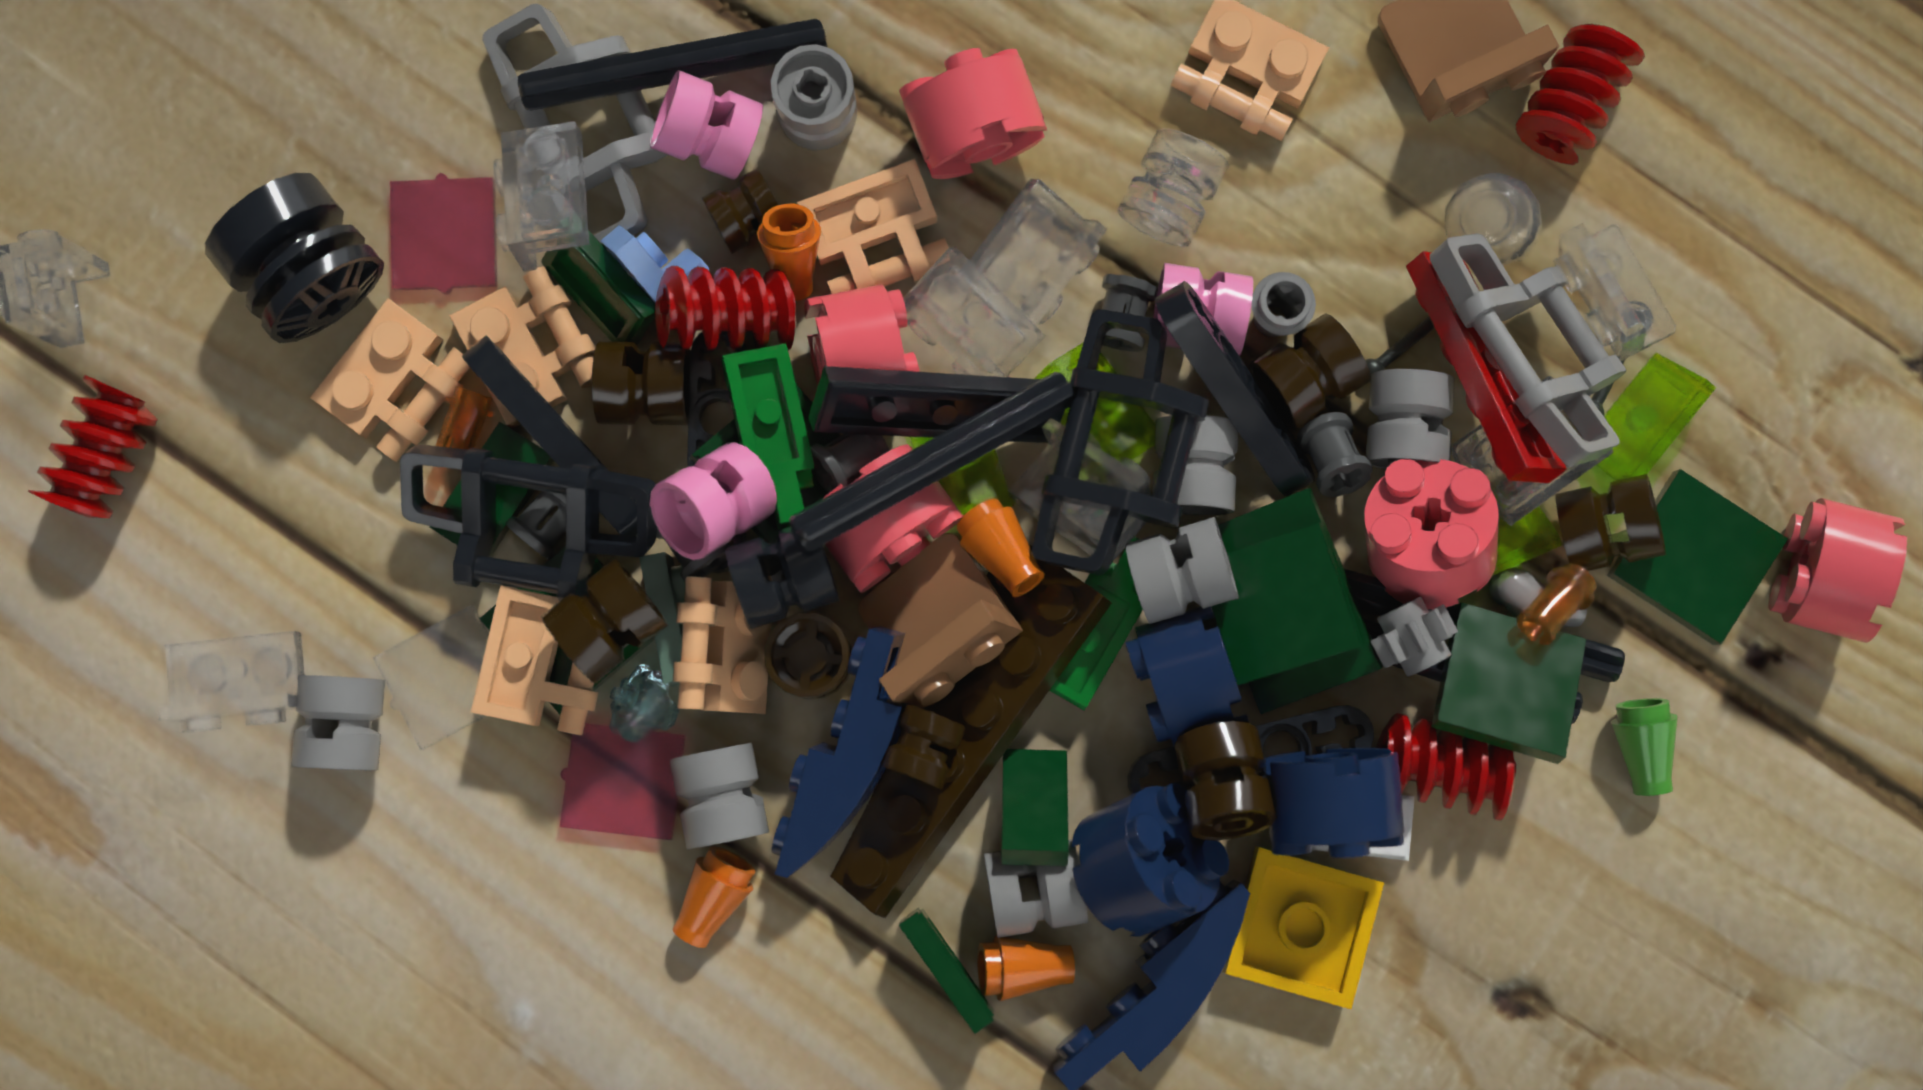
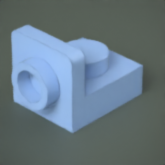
(644, 259)

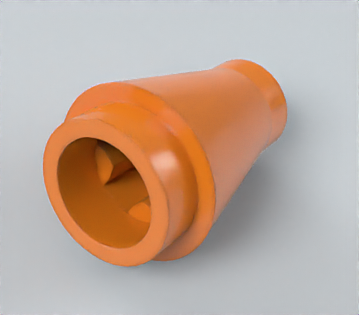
(791, 244)
(999, 545)
(713, 893)
(1020, 967)

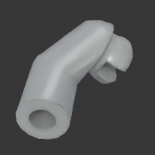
(1518, 589)

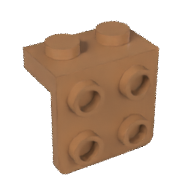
(1463, 51)
(948, 620)

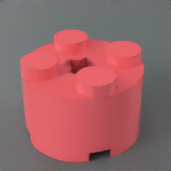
(973, 112)
(859, 330)
(1431, 531)
(895, 532)
(1839, 569)

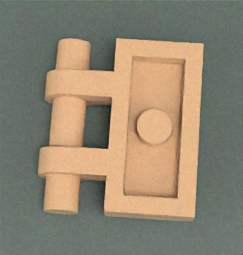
(1256, 52)
(871, 213)
(510, 330)
(377, 372)
(720, 654)
(520, 665)

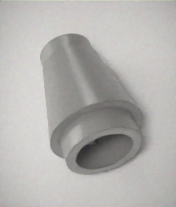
(1290, 295)

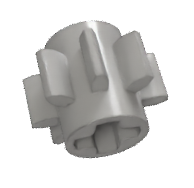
(1414, 636)

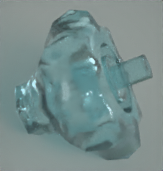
(641, 705)

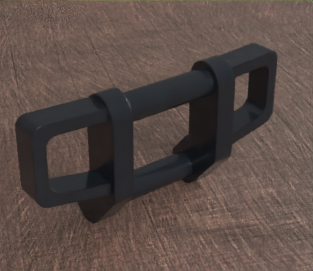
(1120, 502)
(478, 516)

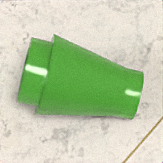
(1647, 743)

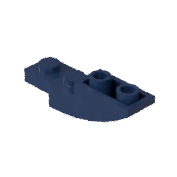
(839, 779)
(1182, 972)

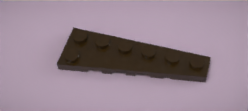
(993, 703)

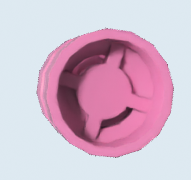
(706, 125)
(1225, 296)
(713, 500)

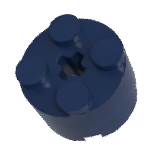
(1186, 672)
(1335, 800)
(1144, 863)

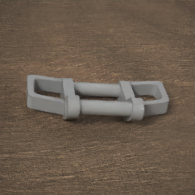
(615, 158)
(1504, 300)

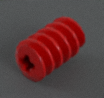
(1575, 89)
(725, 305)
(95, 450)
(1450, 764)

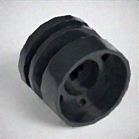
(293, 257)

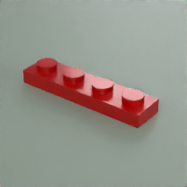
(1489, 395)

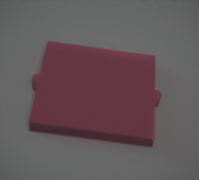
(443, 234)
(621, 783)

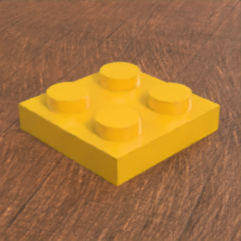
(1304, 928)

